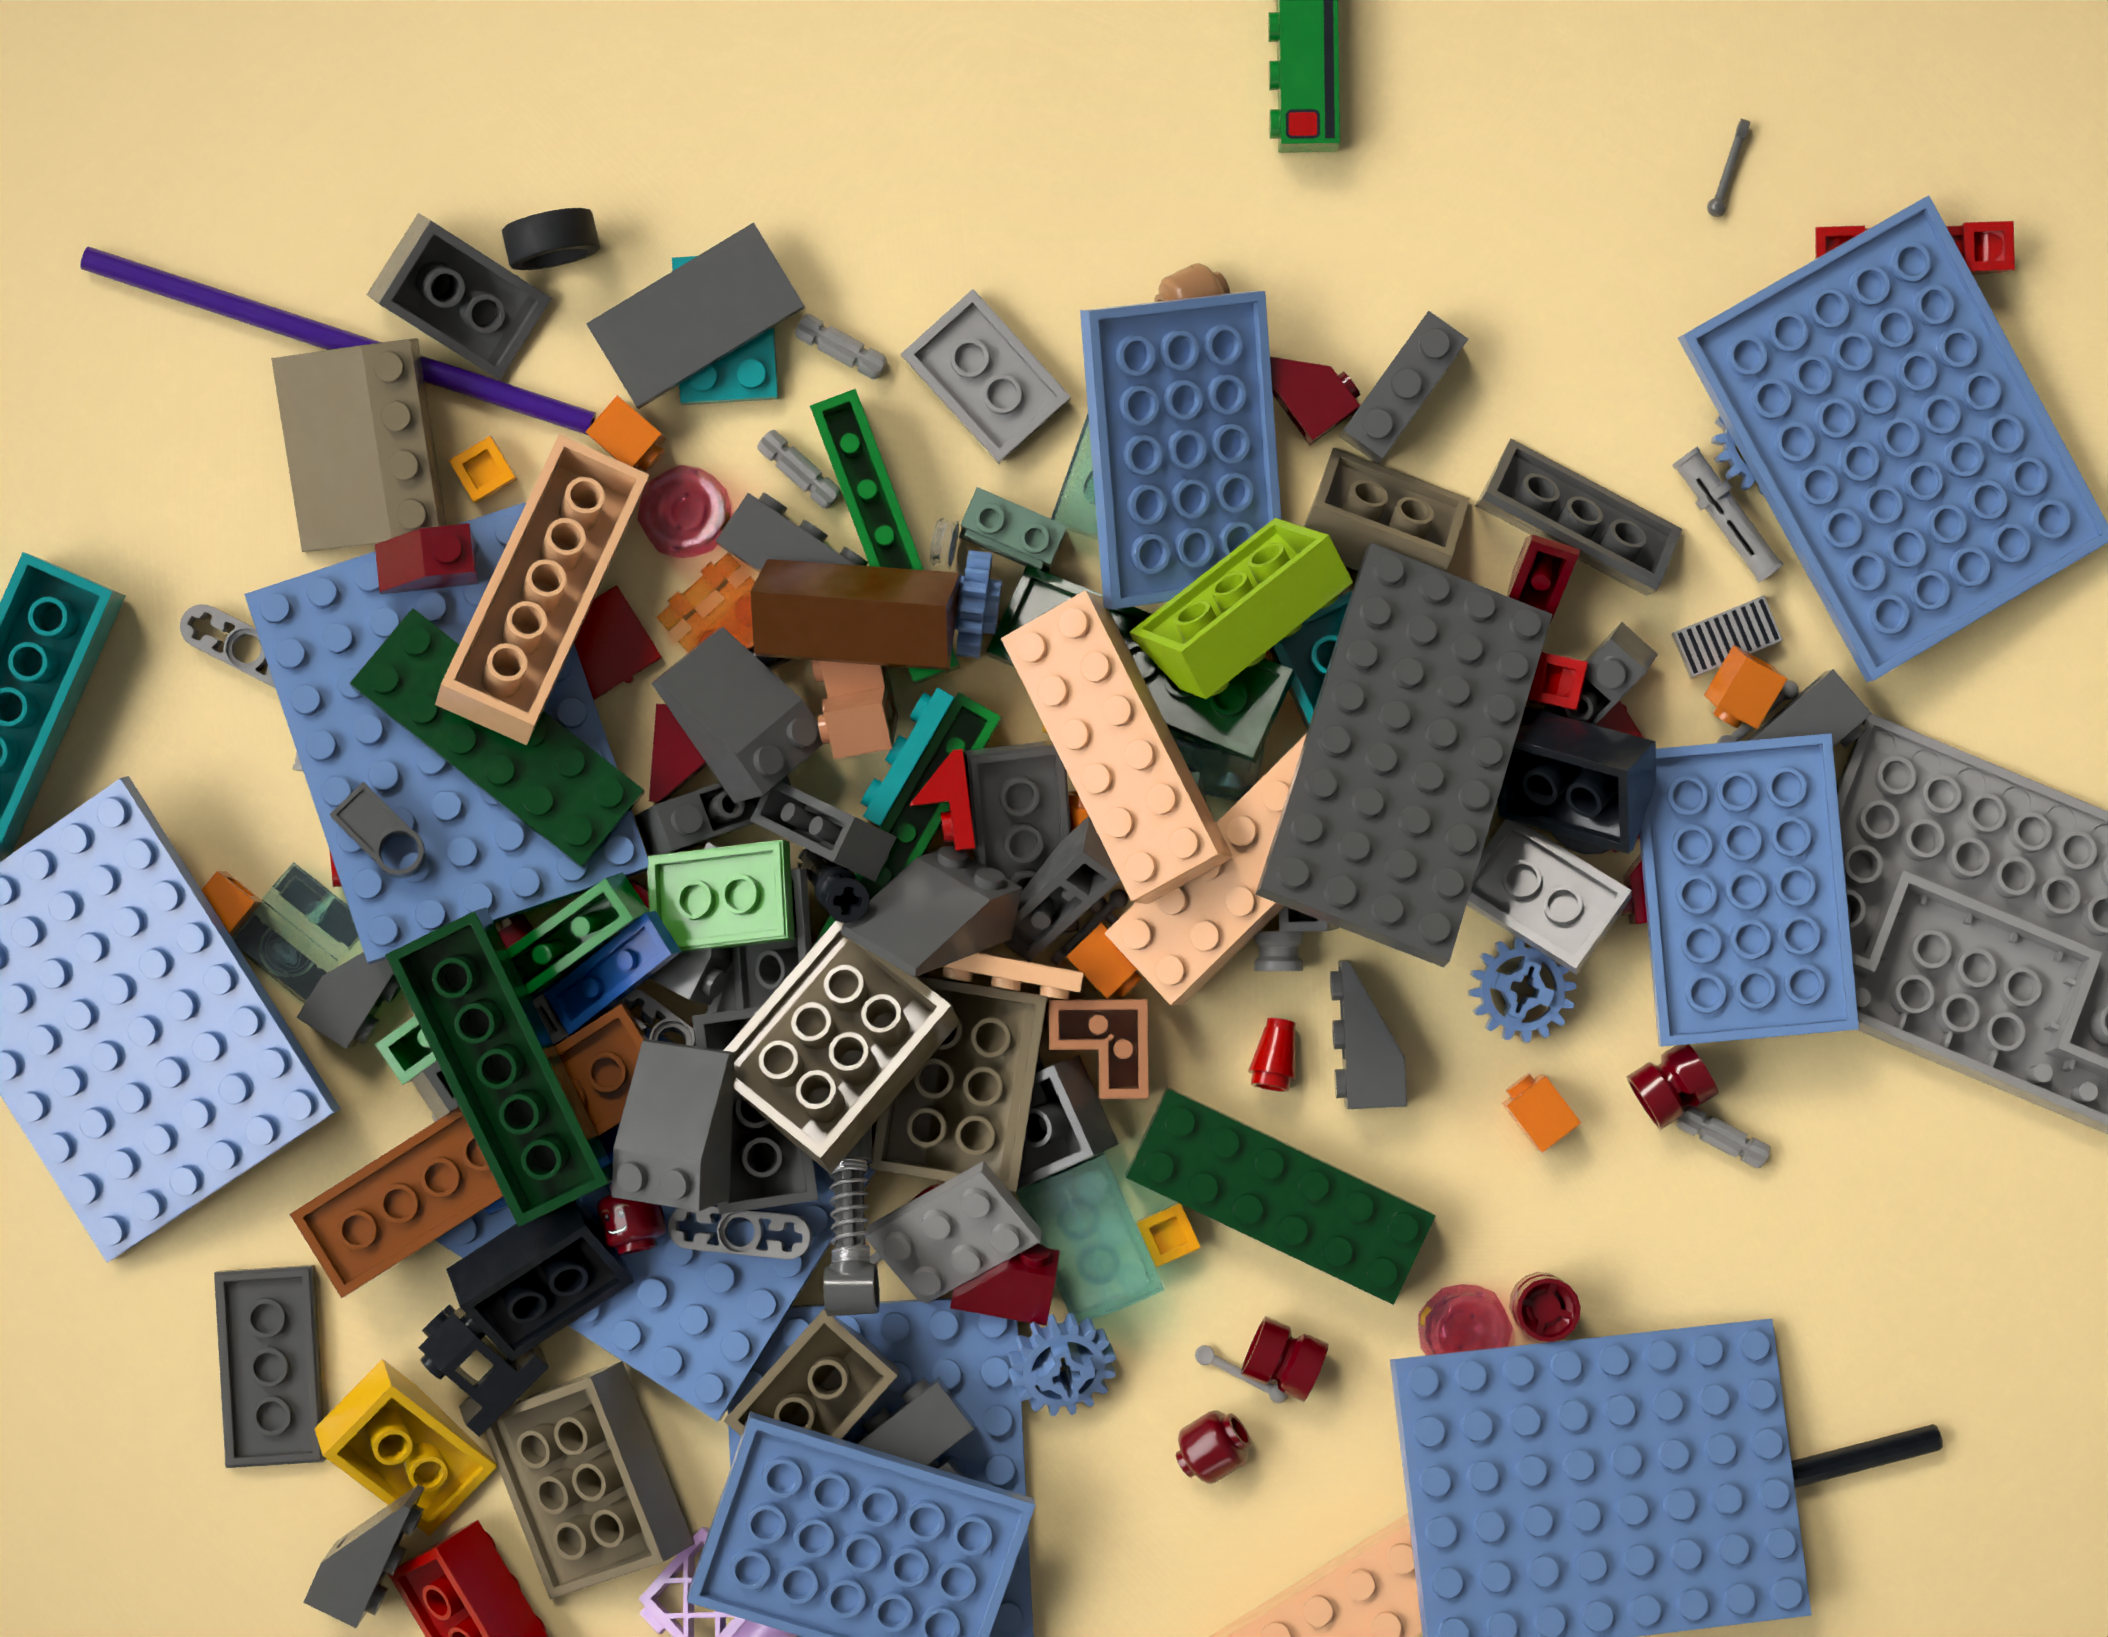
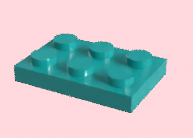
(738, 377)
(905, 755)

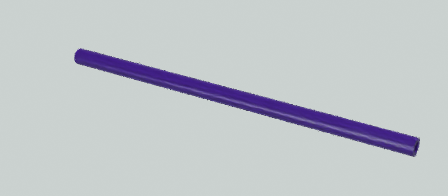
(329, 337)

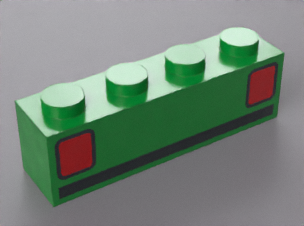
(1305, 76)

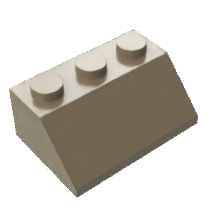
(1378, 505)
(820, 1381)

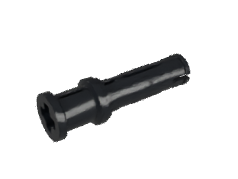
(835, 883)

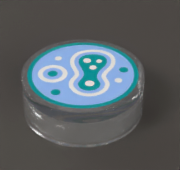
(944, 543)

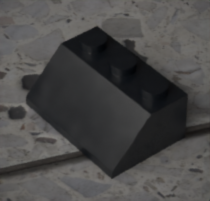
(1578, 780)
(538, 1278)

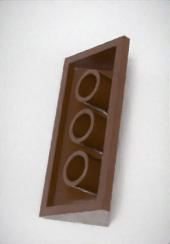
(855, 614)

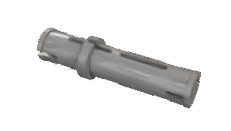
(1727, 514)

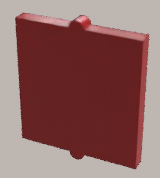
(613, 643)

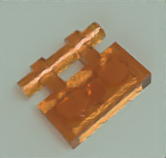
(732, 613)

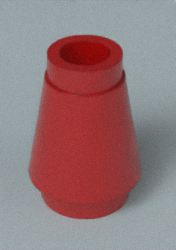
(1275, 1056)

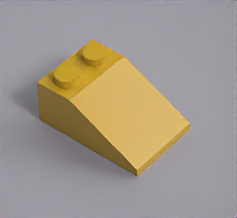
(397, 1439)

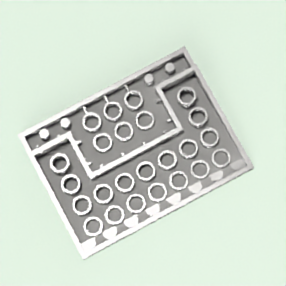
(1978, 918)

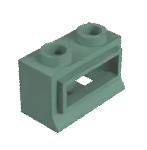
(1012, 530)

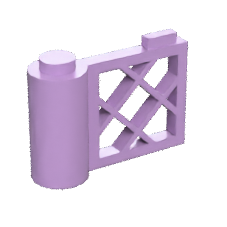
(662, 1620)

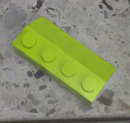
(1243, 607)

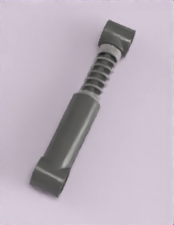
(851, 1279)

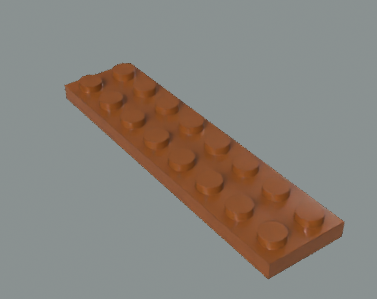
(441, 1173)

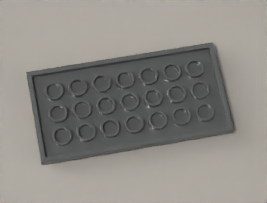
(1405, 755)

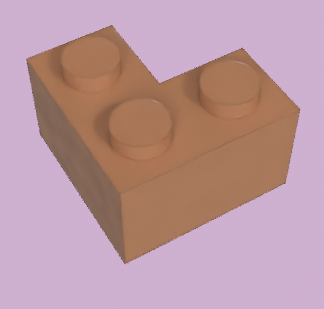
(858, 709)
(1117, 1031)

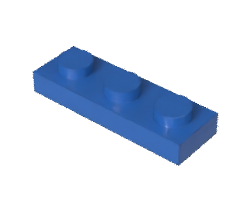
(612, 972)

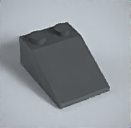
(458, 296)
(738, 715)
(937, 912)
(1063, 1122)
(676, 1128)

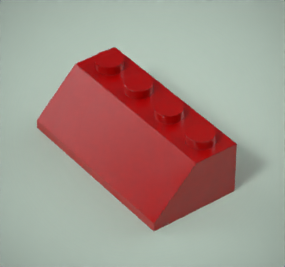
(465, 1589)

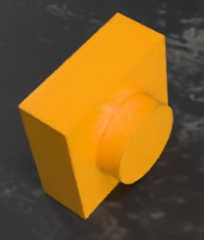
(483, 469)
(1168, 1234)

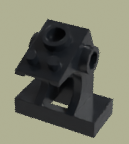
(451, 1341)

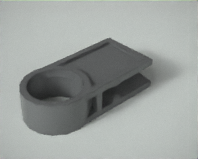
(372, 824)

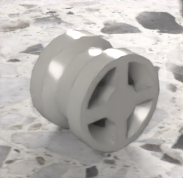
(1278, 951)

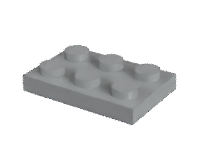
(985, 376)
(1545, 894)
(953, 1233)

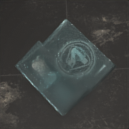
(298, 932)

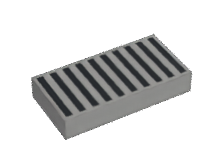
(1709, 641)

